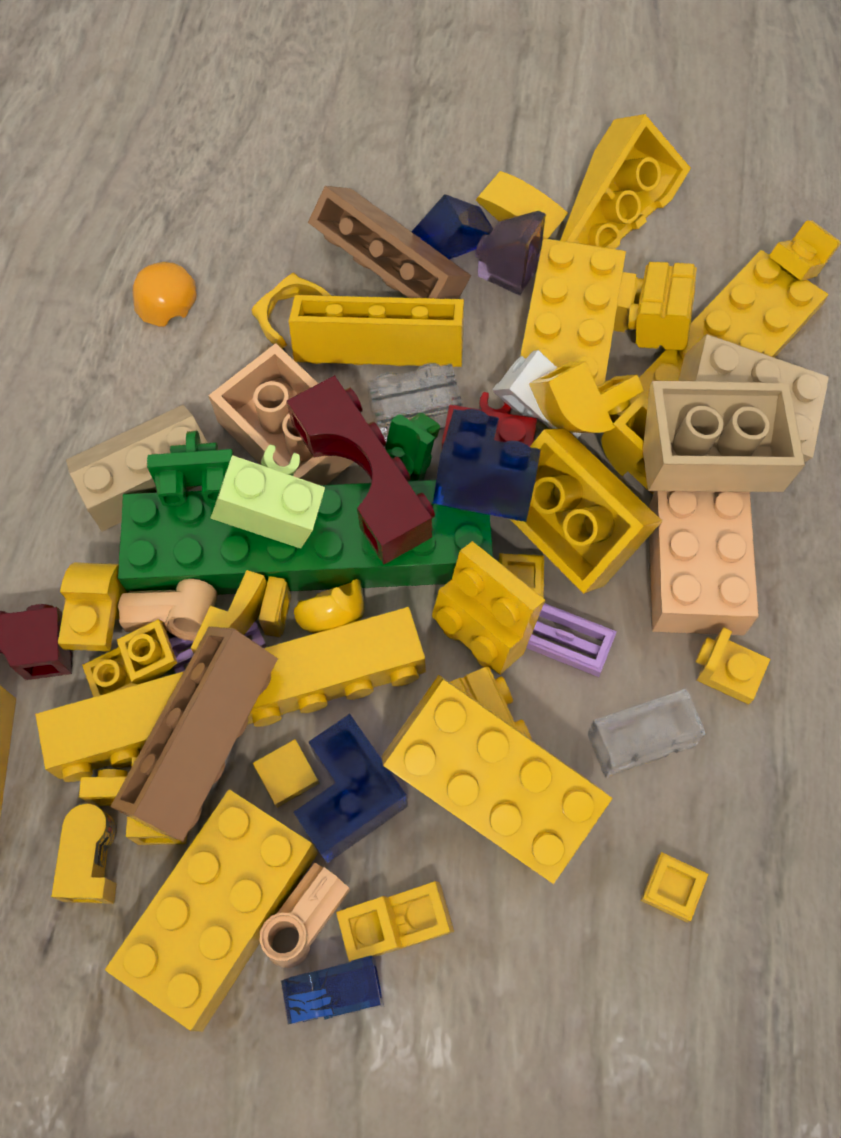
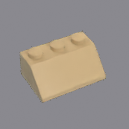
(721, 437)
(121, 464)

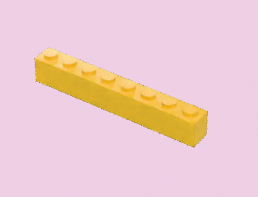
(305, 677)

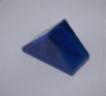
(453, 227)

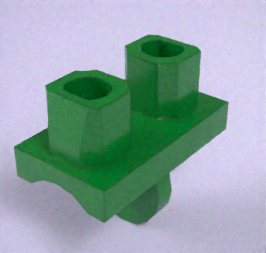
(412, 442)
(189, 466)

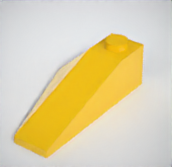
(624, 183)

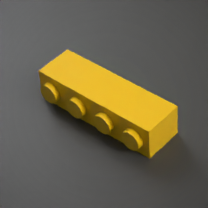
(377, 330)

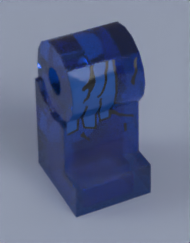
(332, 991)

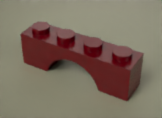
(333, 425)
(32, 644)

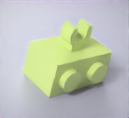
(268, 499)

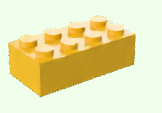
(574, 305)
(495, 779)
(212, 912)

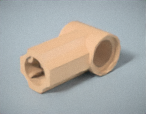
(178, 609)
(306, 912)

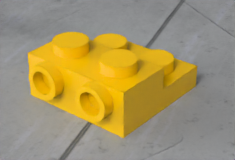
(487, 609)

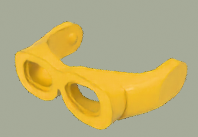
(287, 288)

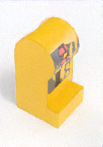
(83, 856)

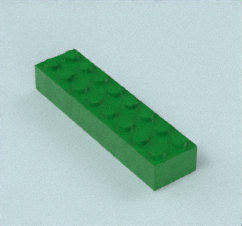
(182, 542)

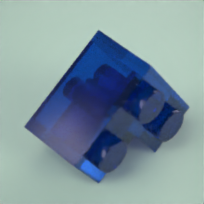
(482, 472)
(361, 793)

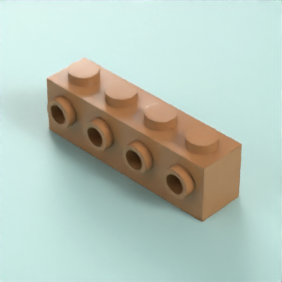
(386, 246)
(195, 733)

